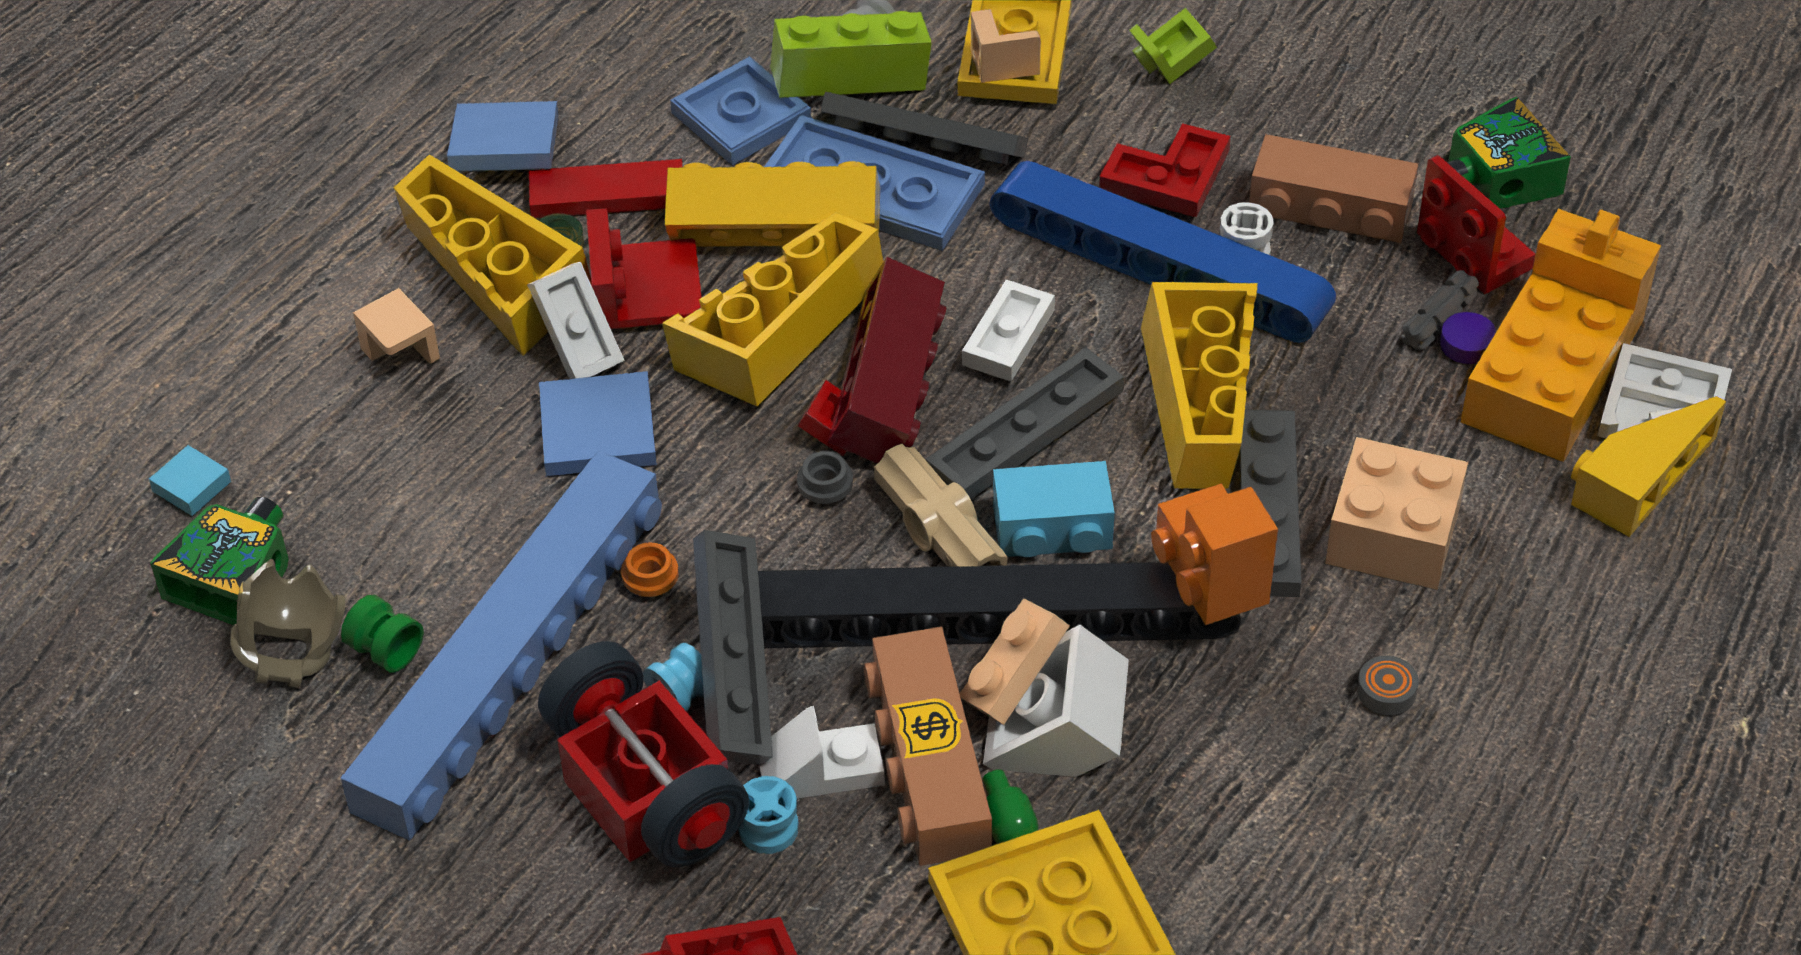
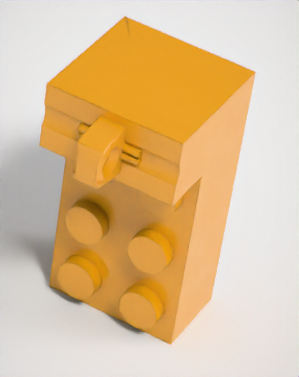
(1562, 334)

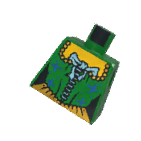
(1510, 156)
(217, 553)

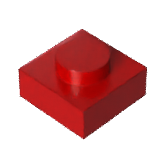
(820, 414)

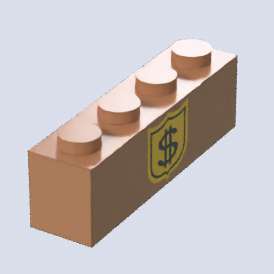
(930, 746)

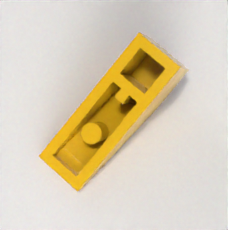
(1642, 464)

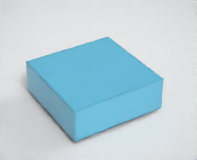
(190, 480)

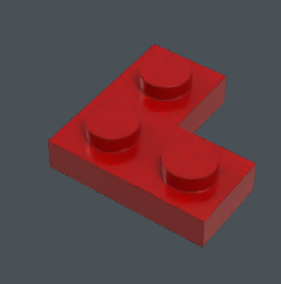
(1170, 181)

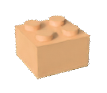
(1396, 513)

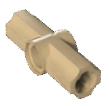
(936, 513)

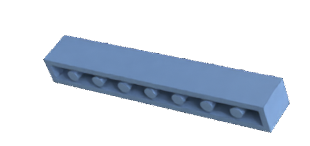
(501, 647)

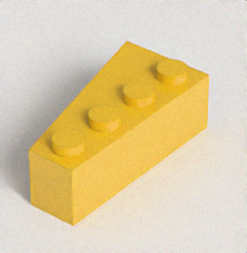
(485, 245)
(778, 313)
(1199, 372)

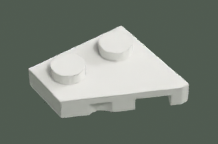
(1656, 384)

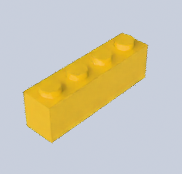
(766, 203)

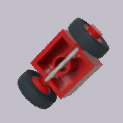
(639, 759)

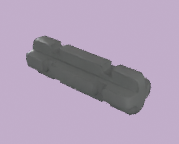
(1445, 302)

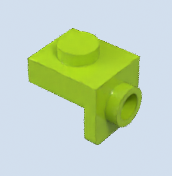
(1173, 46)

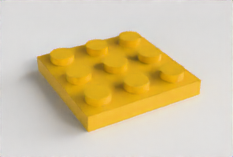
(1049, 896)

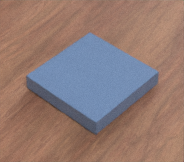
(738, 110)
(503, 136)
(596, 415)

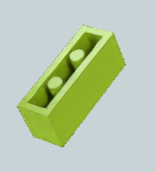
(850, 54)

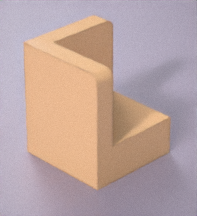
(1002, 55)
(393, 325)

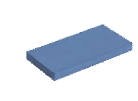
(919, 193)

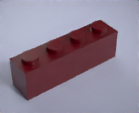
(888, 362)

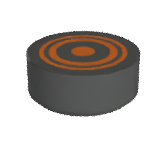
(1387, 685)

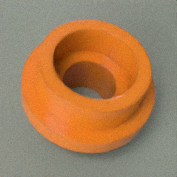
(655, 561)

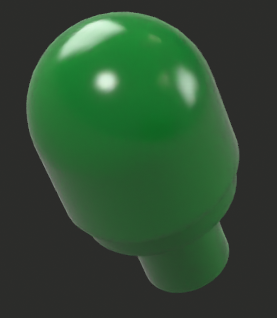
(1009, 808)

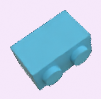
(1053, 509)

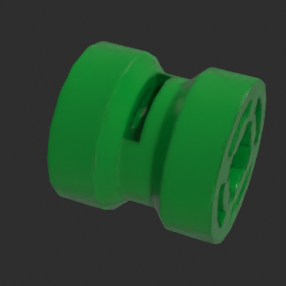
(385, 635)

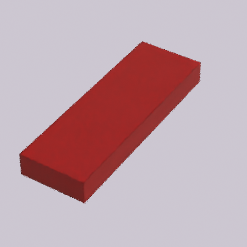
(609, 186)

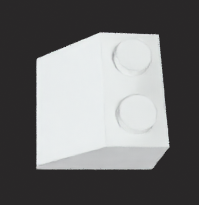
(1067, 715)

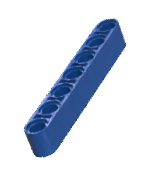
(1158, 246)

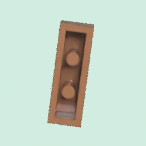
(1334, 188)

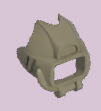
(286, 609)

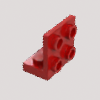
(1469, 229)
(641, 280)

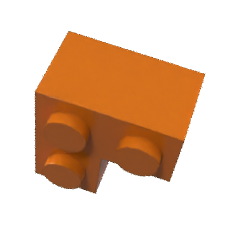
(1218, 550)

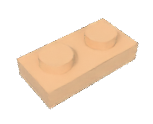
(1013, 660)

